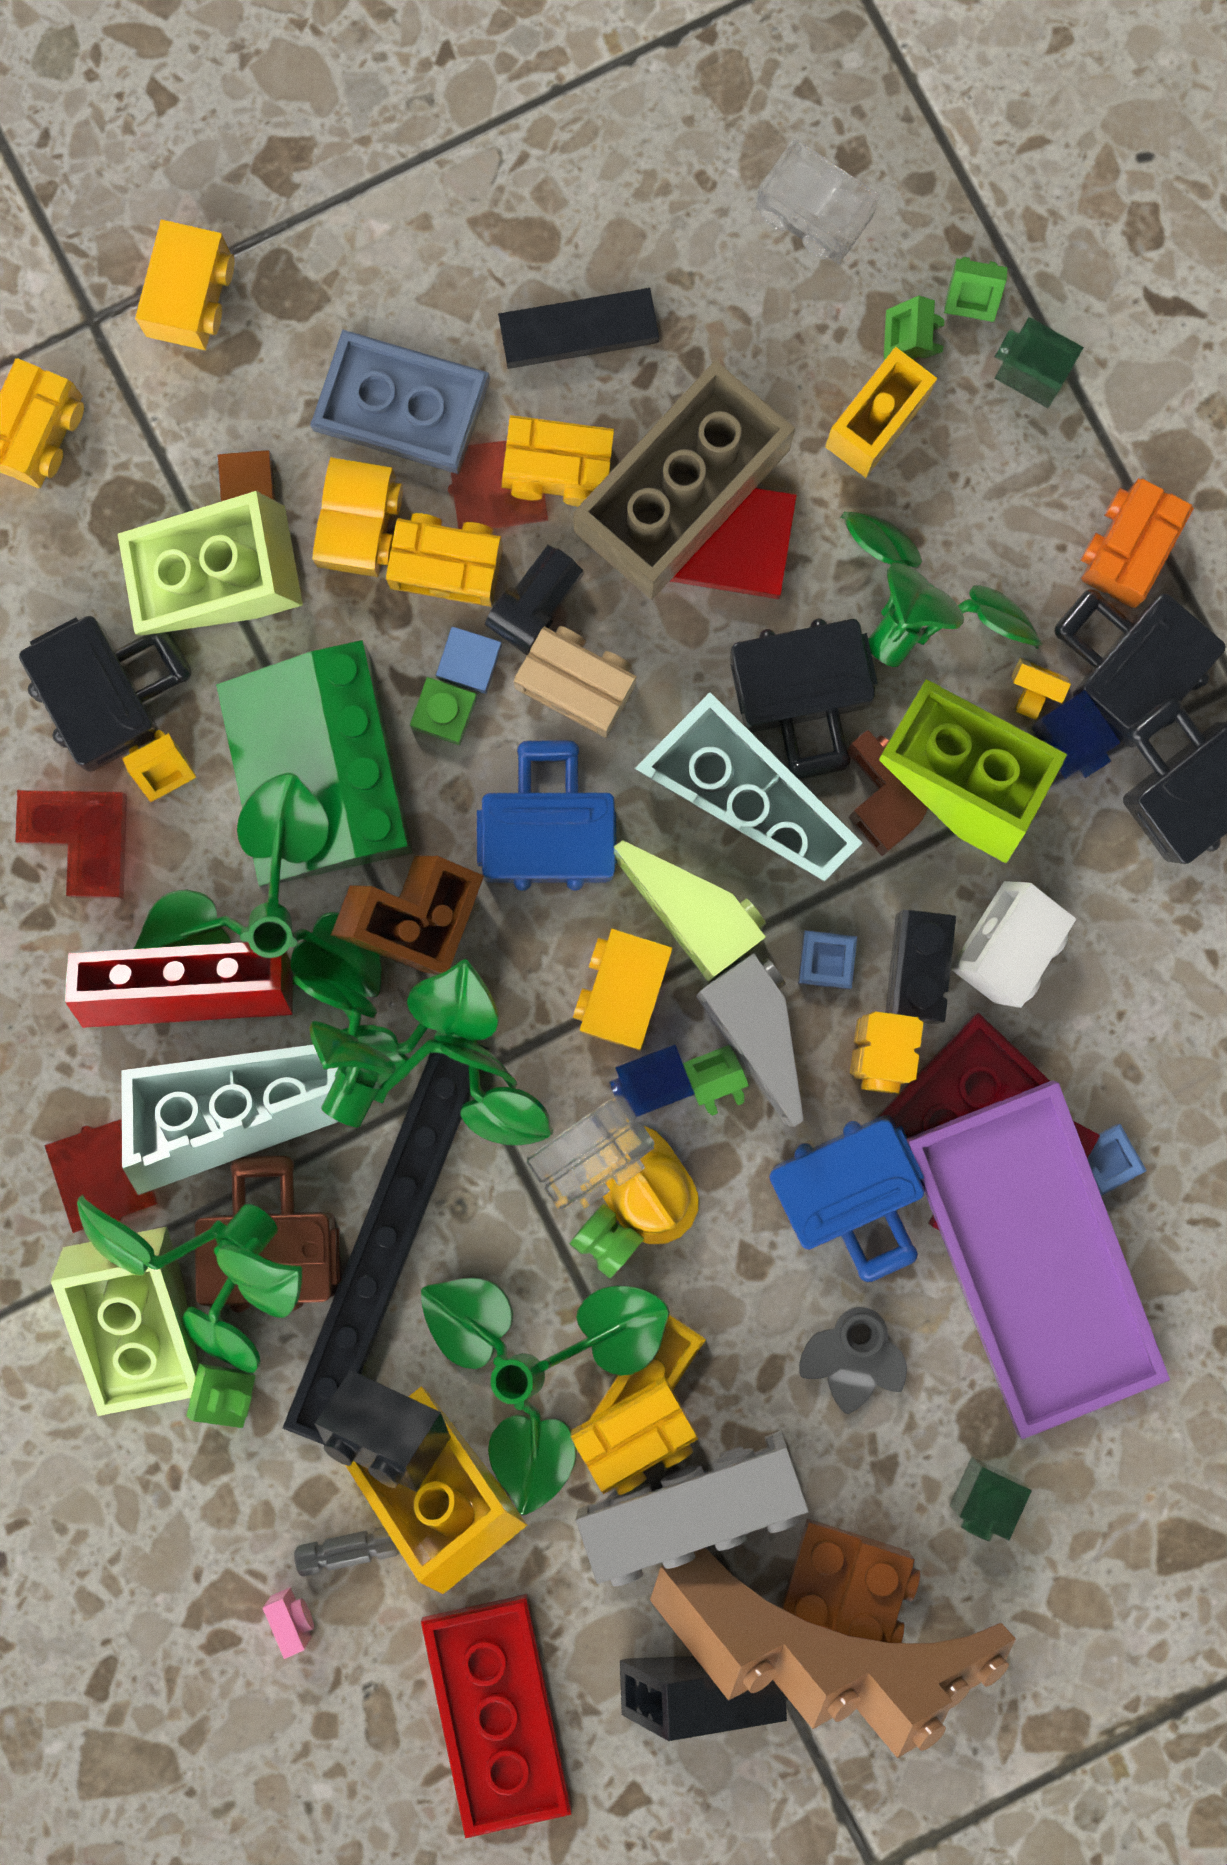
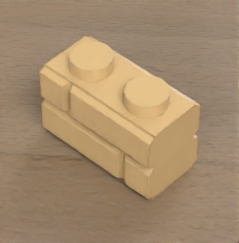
(576, 680)

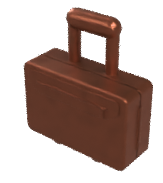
(301, 1238)

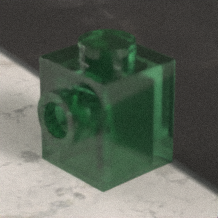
(1036, 361)
(989, 1500)

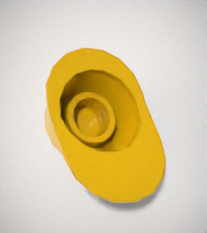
(658, 1199)

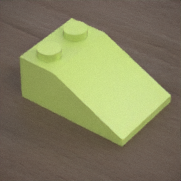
(211, 566)
(698, 914)
(127, 1327)

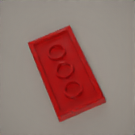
(496, 1716)

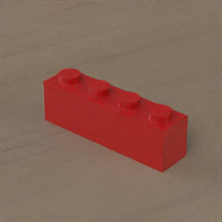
(177, 985)

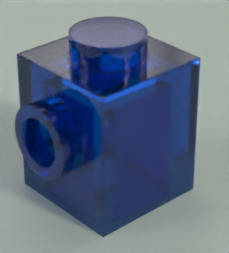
(1080, 733)
(652, 1081)

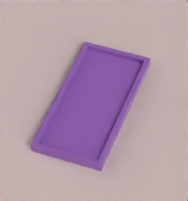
(1038, 1259)

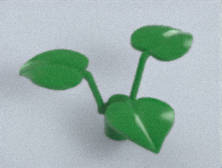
(919, 603)
(282, 823)
(463, 1007)
(360, 1063)
(263, 1283)
(525, 1453)

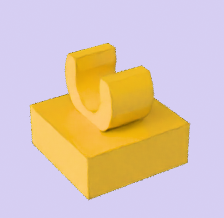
(1037, 685)
(159, 766)

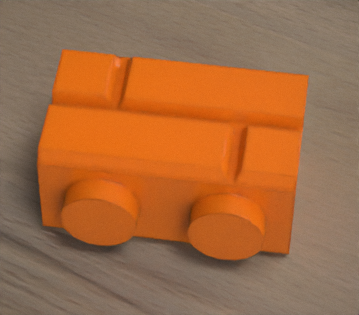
(1136, 542)

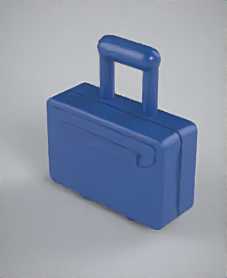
(547, 835)
(850, 1184)

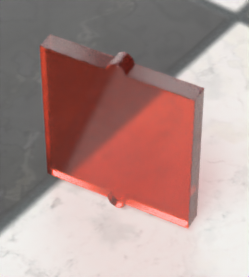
(480, 494)
(93, 1167)

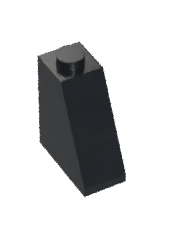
(683, 1702)

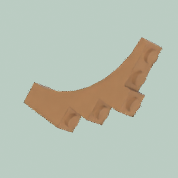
(823, 1673)

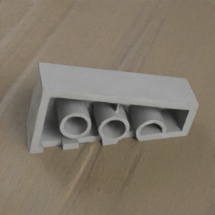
(692, 1512)

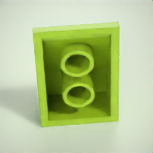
(972, 769)

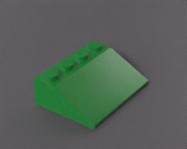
(328, 727)

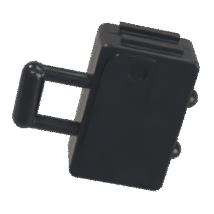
(1155, 658)
(805, 679)
(91, 692)
(1186, 797)

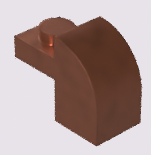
(893, 808)

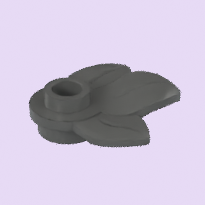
(851, 1366)

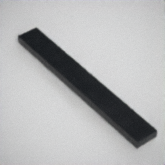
(383, 1239)

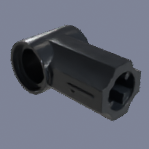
(536, 598)

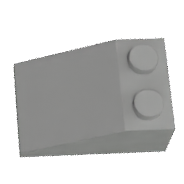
(756, 1025)

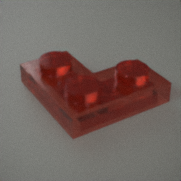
(91, 828)

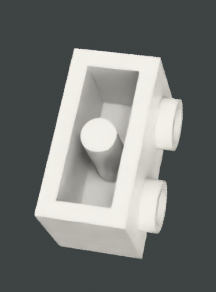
(1013, 944)

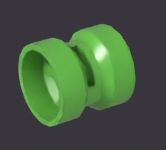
(606, 1240)

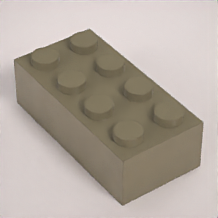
(683, 479)

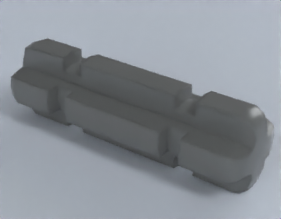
(344, 1551)

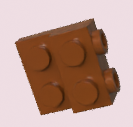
(850, 1583)

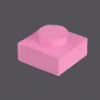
(289, 1621)

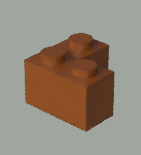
(419, 925)

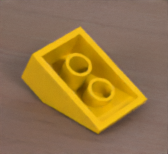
(451, 1519)

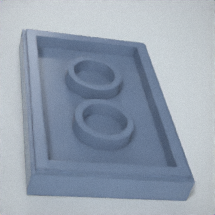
(400, 401)

